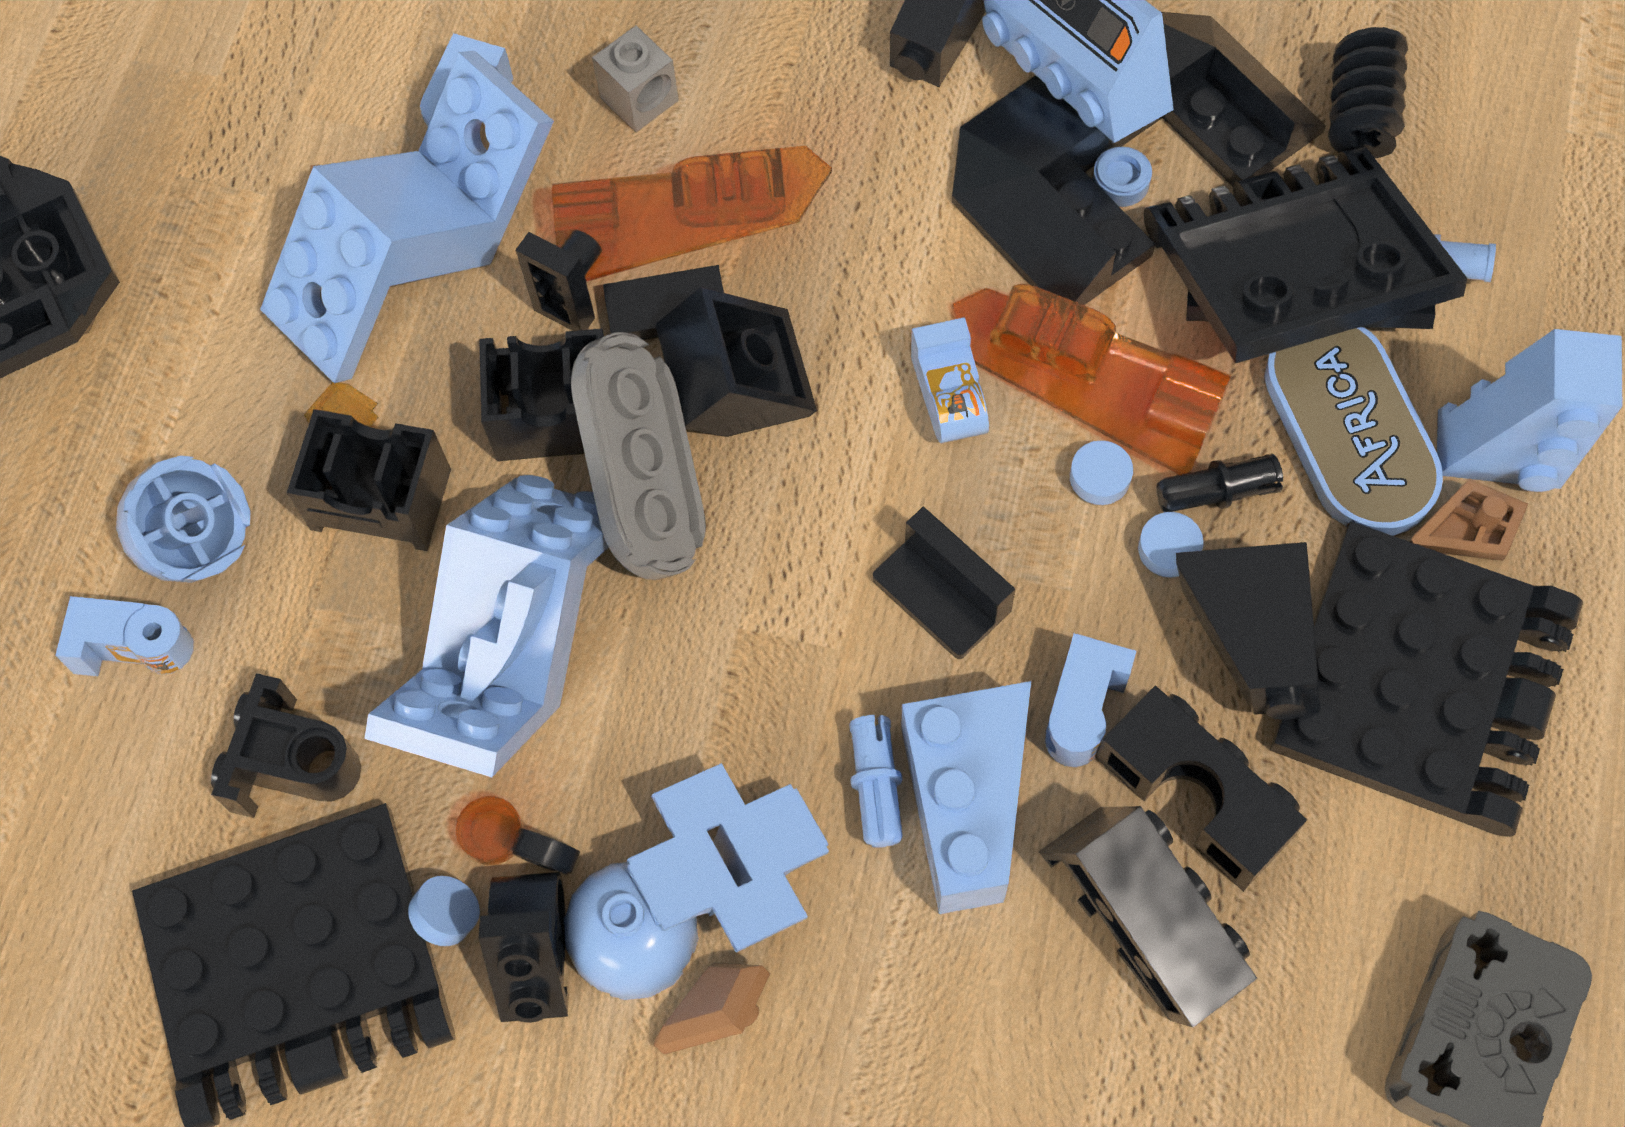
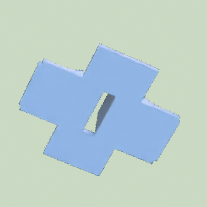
(737, 873)

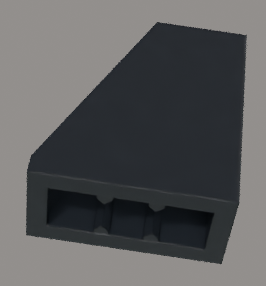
(931, 36)
(1259, 621)

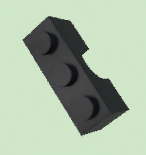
(1165, 743)

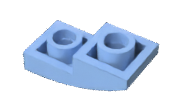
(504, 637)

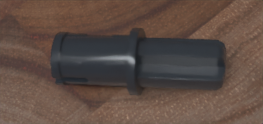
(1221, 484)

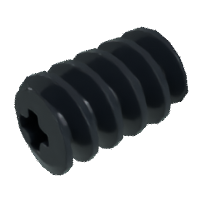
(1368, 91)

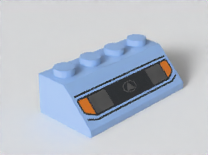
(1091, 53)

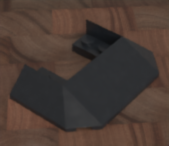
(1029, 154)

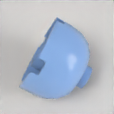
(183, 520)
(618, 941)

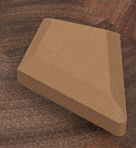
(1474, 523)
(715, 1007)

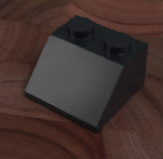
(734, 364)

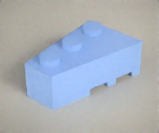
(1537, 416)
(966, 788)

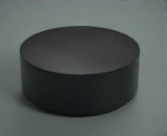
(544, 851)

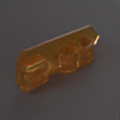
(688, 209)
(1088, 371)

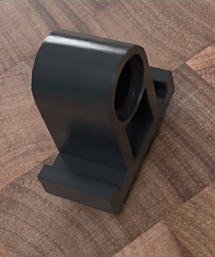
(277, 751)
(526, 946)

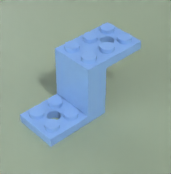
(404, 216)
(481, 550)

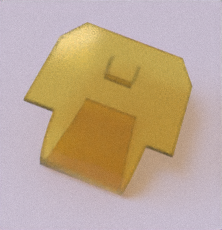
(345, 400)

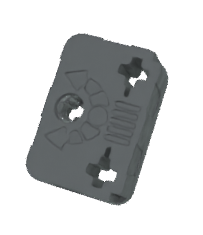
(1468, 1021)

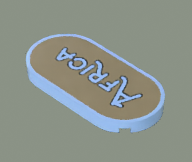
(1356, 431)

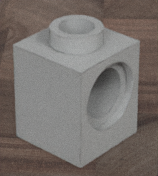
(635, 78)

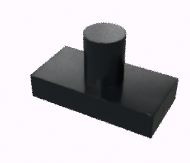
(558, 277)

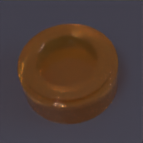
(488, 830)

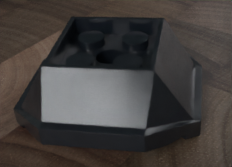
(49, 267)

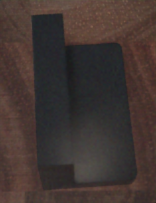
(945, 585)

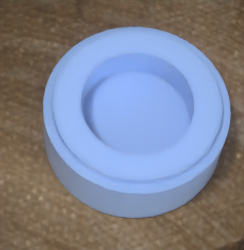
(1123, 175)
(1101, 472)
(1166, 536)
(443, 911)

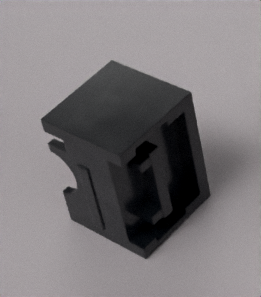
(539, 393)
(379, 479)

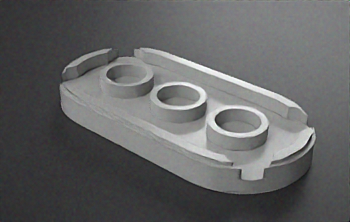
(638, 456)

